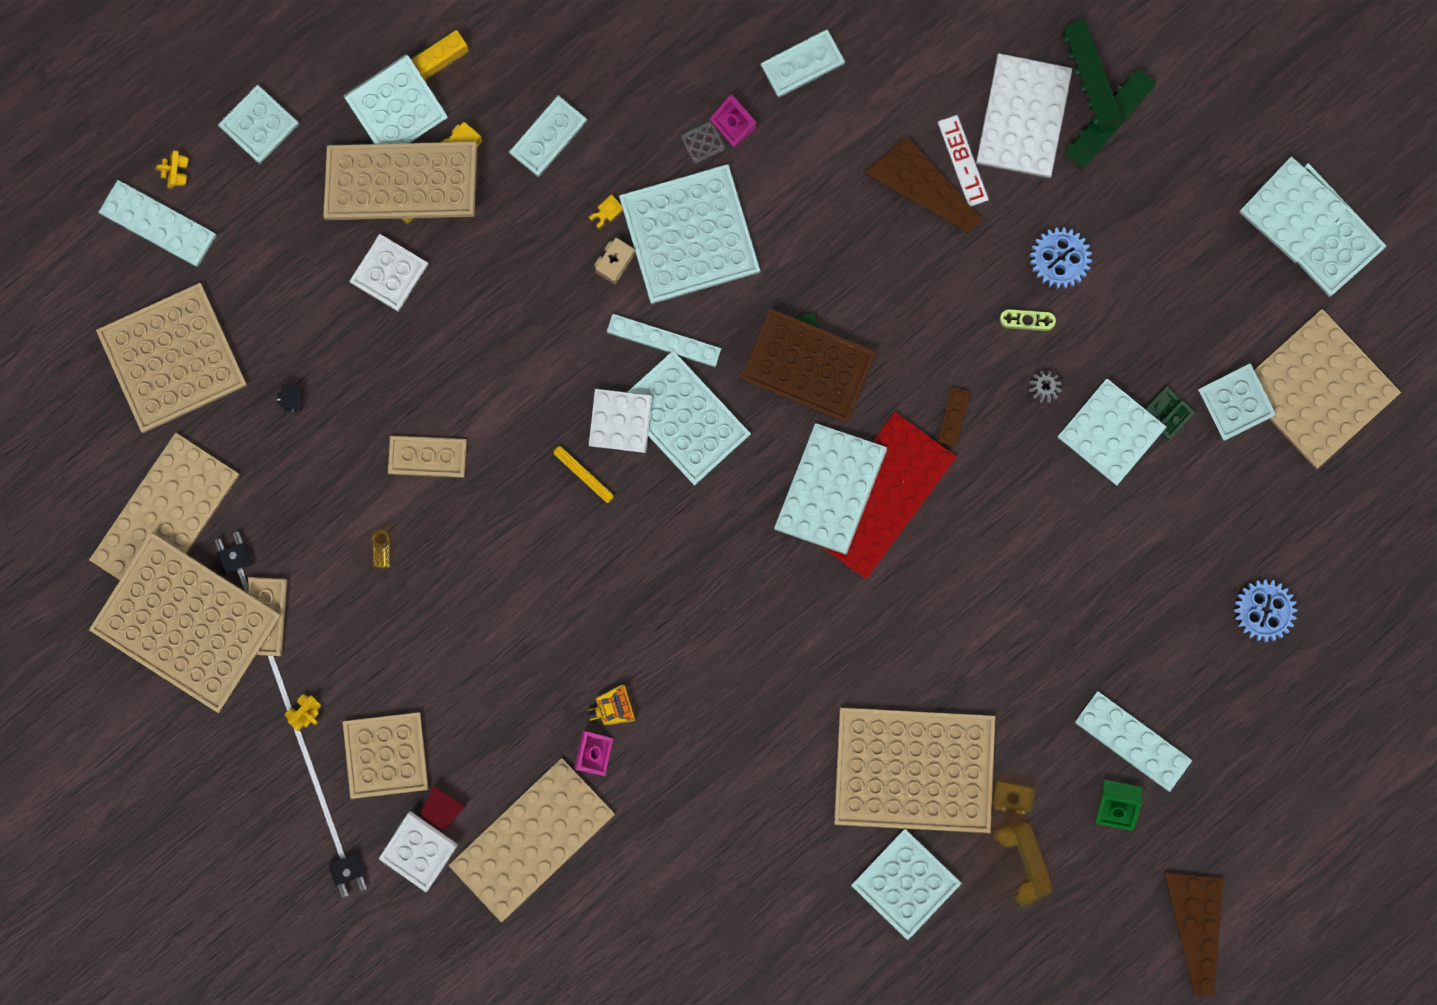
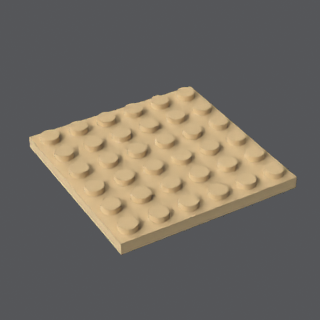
(171, 358)
(1322, 388)

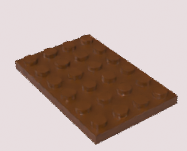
(808, 365)

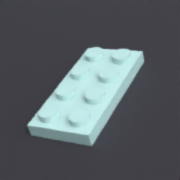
(802, 63)
(548, 136)

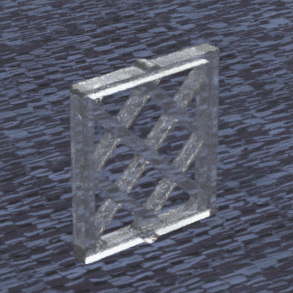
(709, 153)

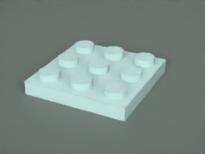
(258, 124)
(1237, 402)

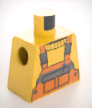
(613, 707)

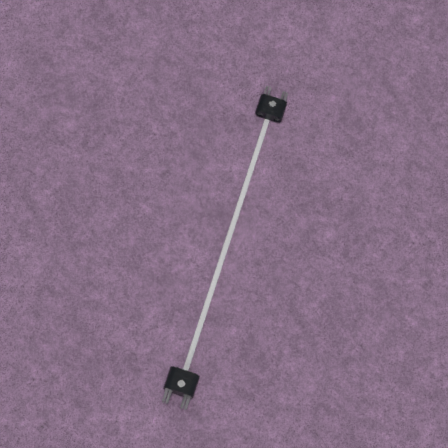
(347, 868)

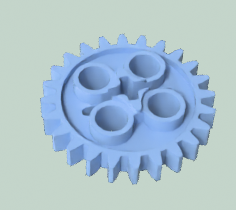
(1071, 271)
(1248, 605)

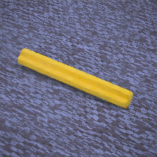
(583, 474)

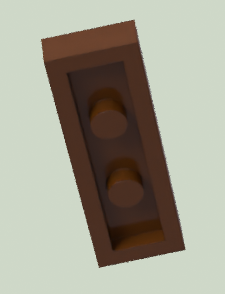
(953, 417)

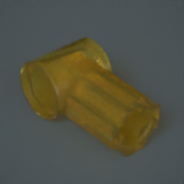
(381, 552)

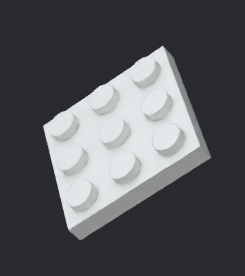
(389, 272)
(620, 420)
(418, 851)

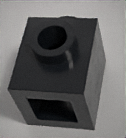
(290, 398)

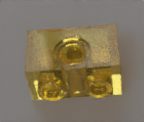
(1024, 794)

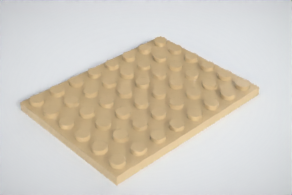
(185, 622)
(914, 770)

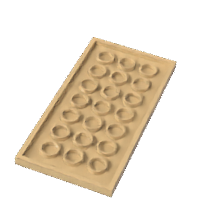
(400, 181)
(170, 502)
(531, 840)

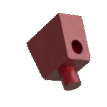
(441, 809)

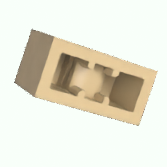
(613, 271)

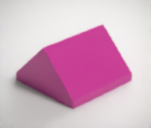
(733, 121)
(593, 753)

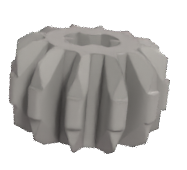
(1052, 389)

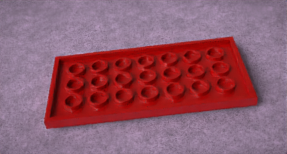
(903, 483)

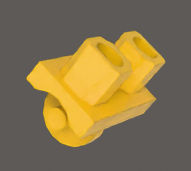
(174, 178)
(305, 714)

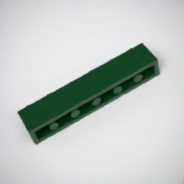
(1092, 75)
(1092, 139)

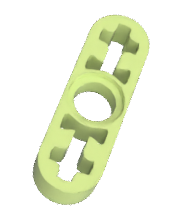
(1041, 325)

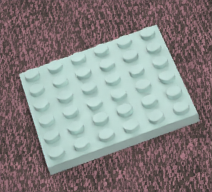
(689, 234)

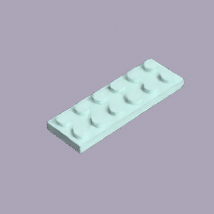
(157, 223)
(1133, 741)

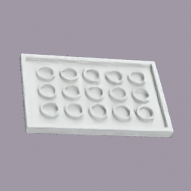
(1024, 115)

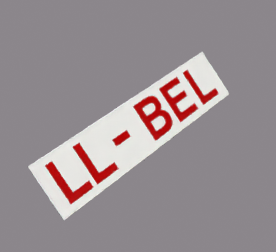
(963, 160)

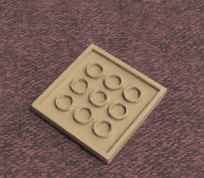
(385, 755)

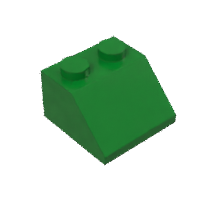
(1119, 805)

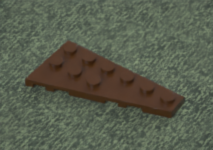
(918, 180)
(1197, 917)

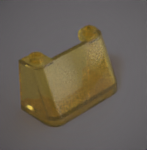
(1039, 881)

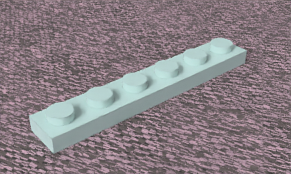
(664, 340)

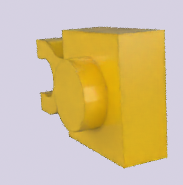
(608, 210)

